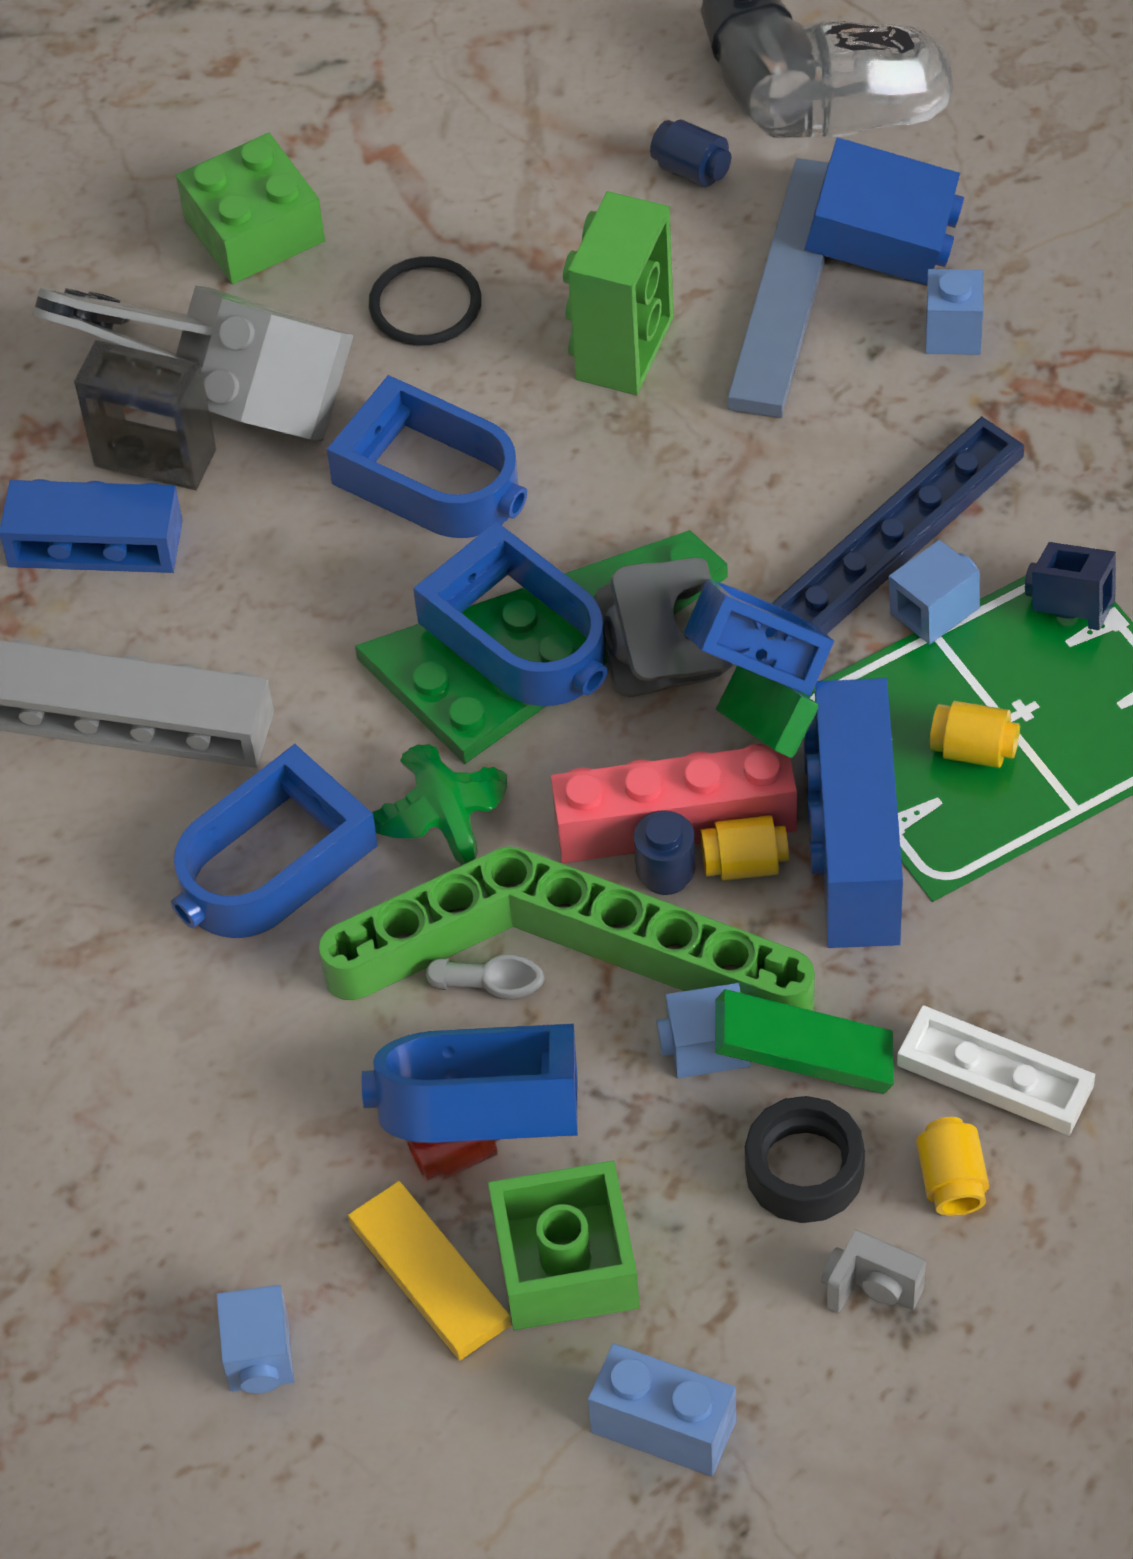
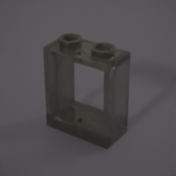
(150, 383)

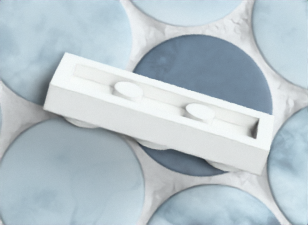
(996, 1070)

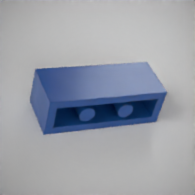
(91, 526)

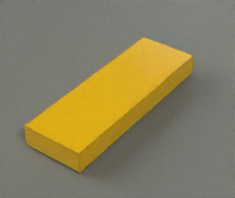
(429, 1270)

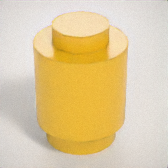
(974, 733)
(744, 848)
(953, 1166)

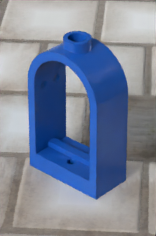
(376, 425)
(473, 573)
(758, 636)
(253, 913)
(476, 1084)

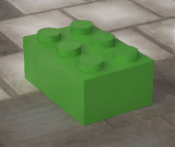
(620, 292)

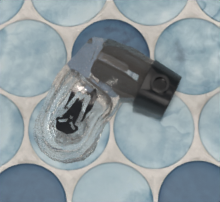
(825, 73)

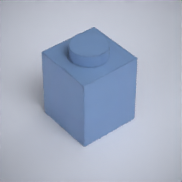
(954, 311)
(934, 591)
(690, 1032)
(255, 1339)

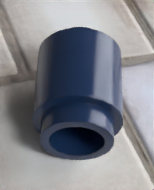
(691, 152)
(664, 852)

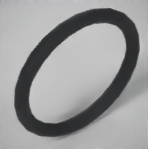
(430, 339)

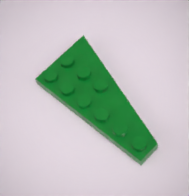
(463, 704)

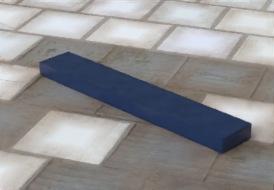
(902, 525)

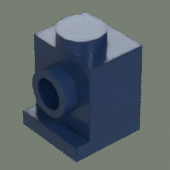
(1073, 582)

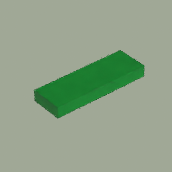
(768, 710)
(804, 1041)

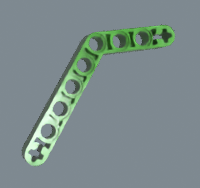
(357, 969)

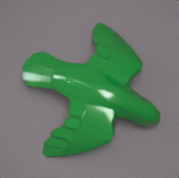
(441, 801)

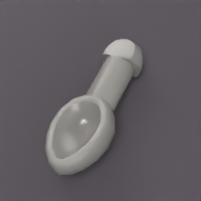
(502, 976)

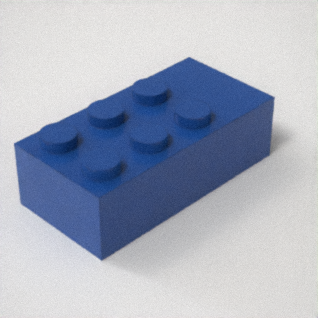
(854, 813)

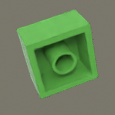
(250, 207)
(564, 1245)

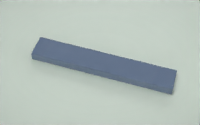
(782, 301)

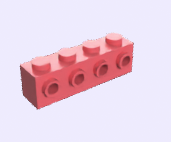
(602, 806)

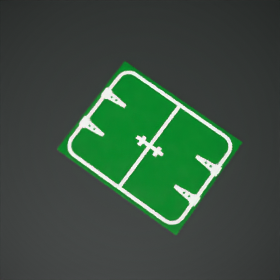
(1073, 747)

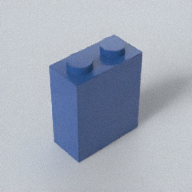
(885, 212)

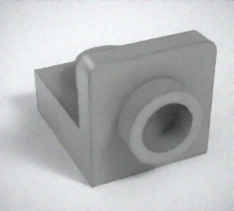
(877, 1267)

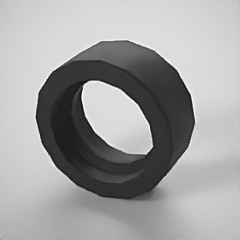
(799, 1116)

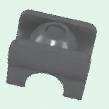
(640, 630)

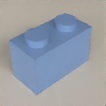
(662, 1409)

